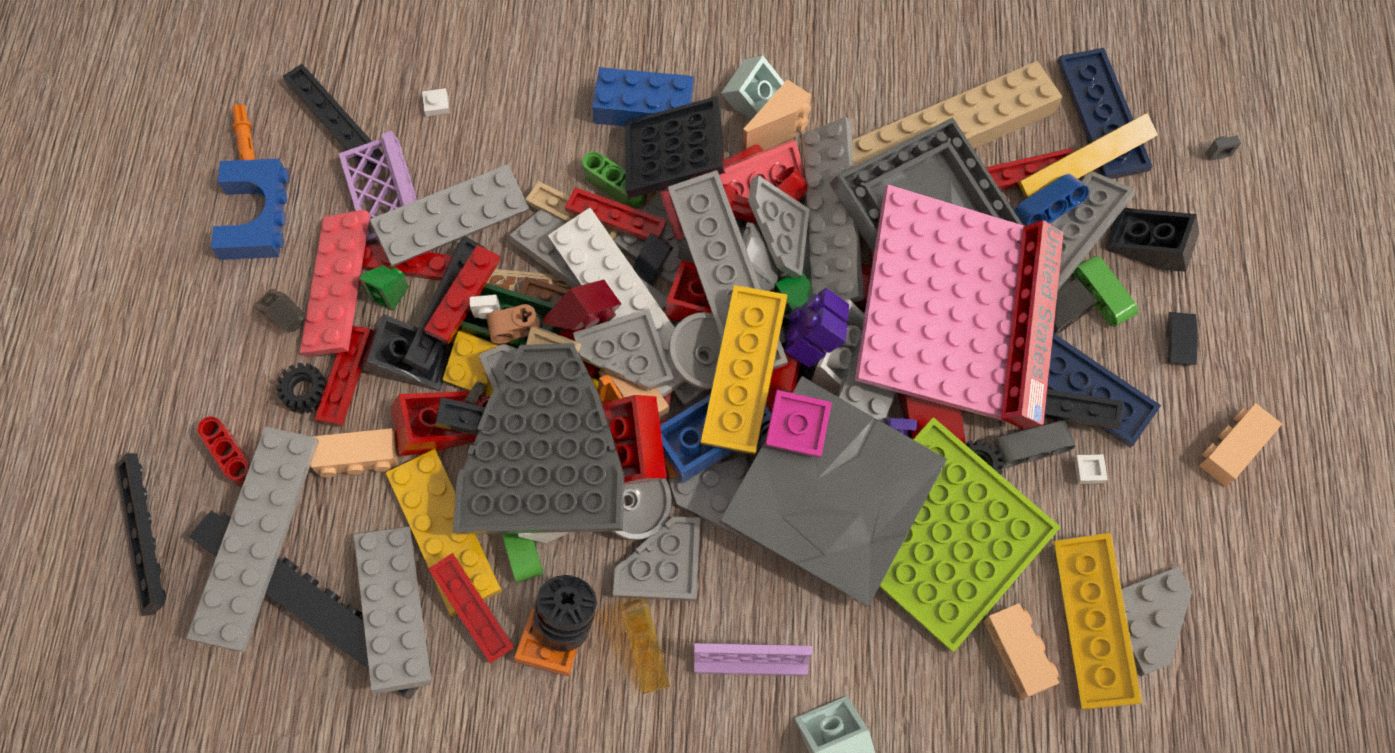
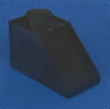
(1071, 305)
(280, 310)

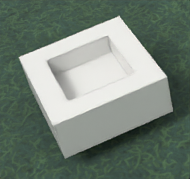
(435, 102)
(483, 305)
(1090, 469)

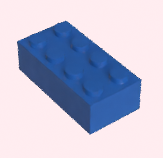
(634, 94)
(683, 441)

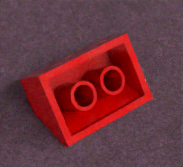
(637, 437)

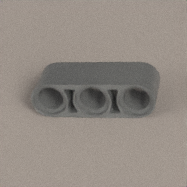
(1034, 444)

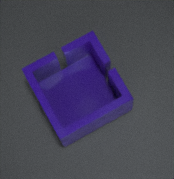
(817, 322)

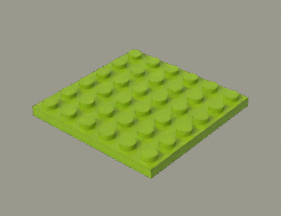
(964, 543)

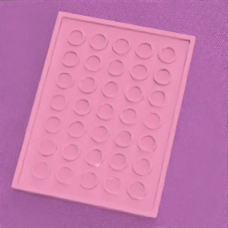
(940, 303)

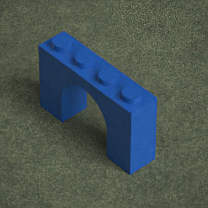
(263, 235)

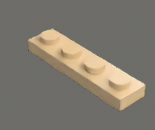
(553, 202)

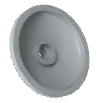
(692, 337)
(646, 509)

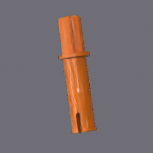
(242, 130)

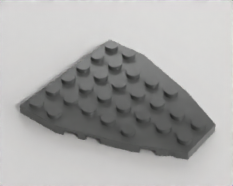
(542, 453)

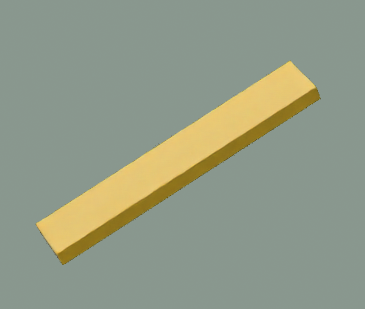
(1092, 155)

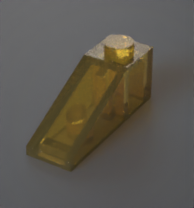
(644, 645)

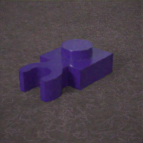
(901, 424)

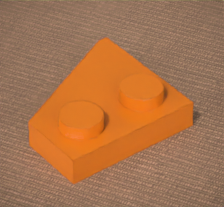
(536, 655)

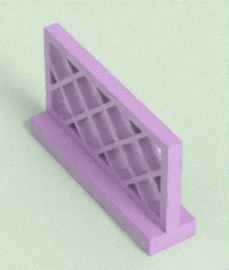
(398, 170)
(751, 659)

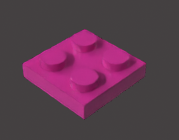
(798, 424)

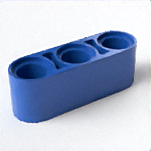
(1052, 200)

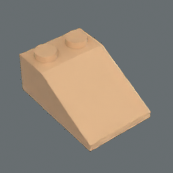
(779, 118)

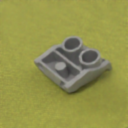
(760, 257)

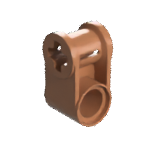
(510, 323)

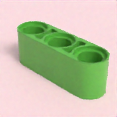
(606, 171)
(1112, 298)
(522, 557)

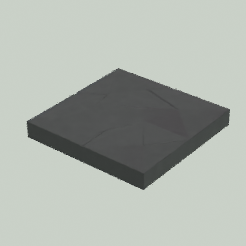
(932, 164)
(839, 511)

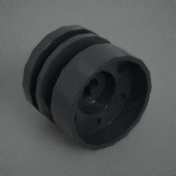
(564, 613)

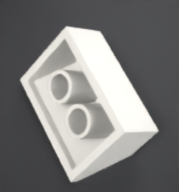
(834, 365)

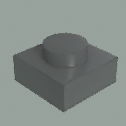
(1223, 147)

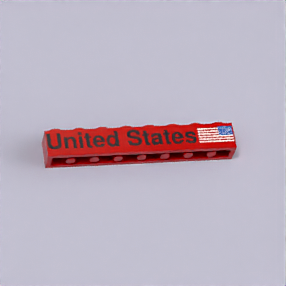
(1032, 326)

